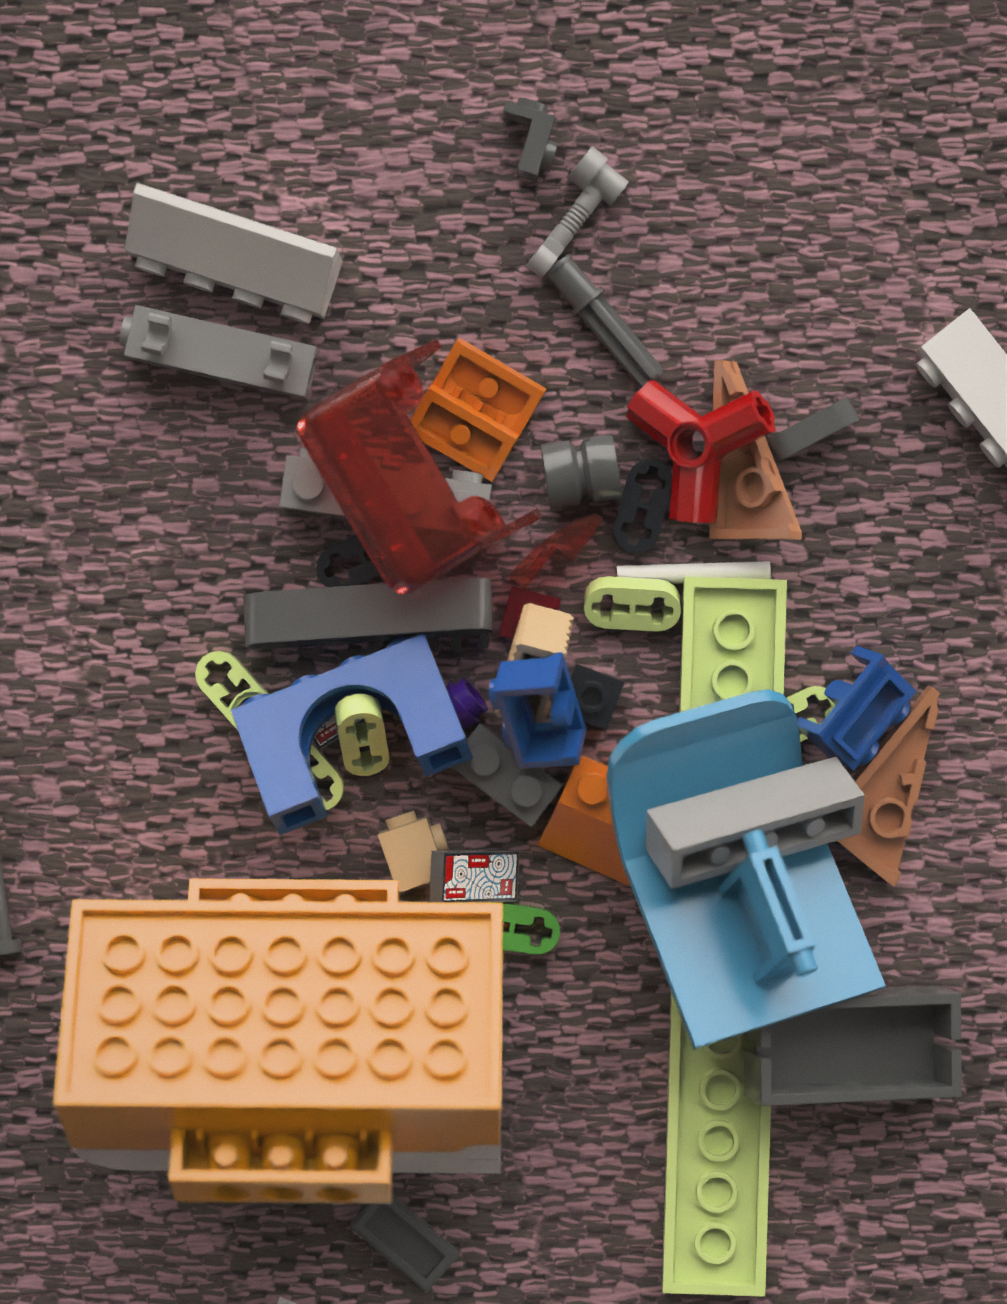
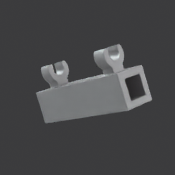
(219, 352)

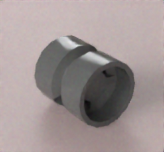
(581, 471)

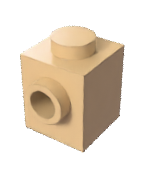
(409, 847)

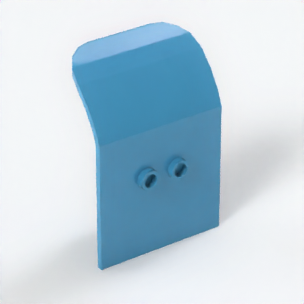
(776, 928)

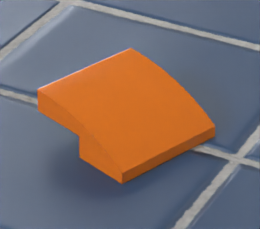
(476, 409)

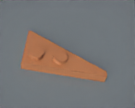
(750, 486)
(892, 789)

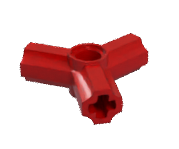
(723, 430)

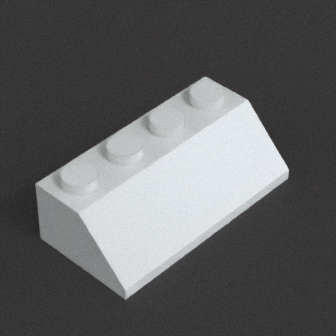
(232, 253)

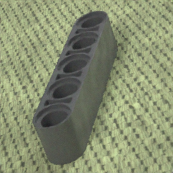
(367, 613)

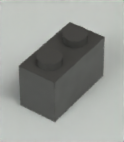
(496, 773)

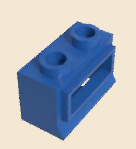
(860, 711)
(532, 742)

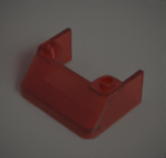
(393, 484)

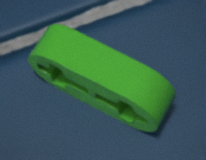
(525, 915)

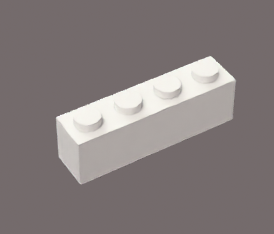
(974, 375)

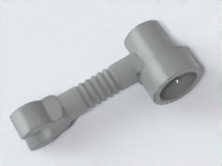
(597, 183)

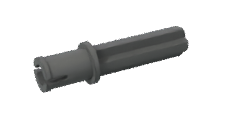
(604, 321)

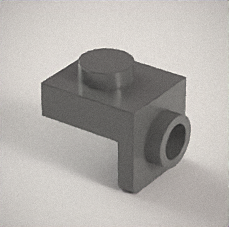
(538, 148)

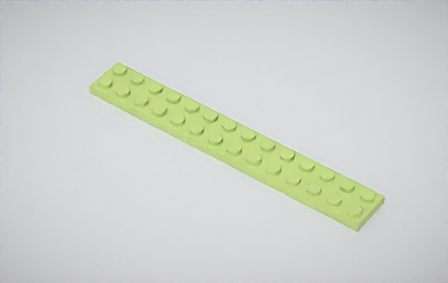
(713, 1131)

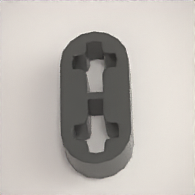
(812, 429)

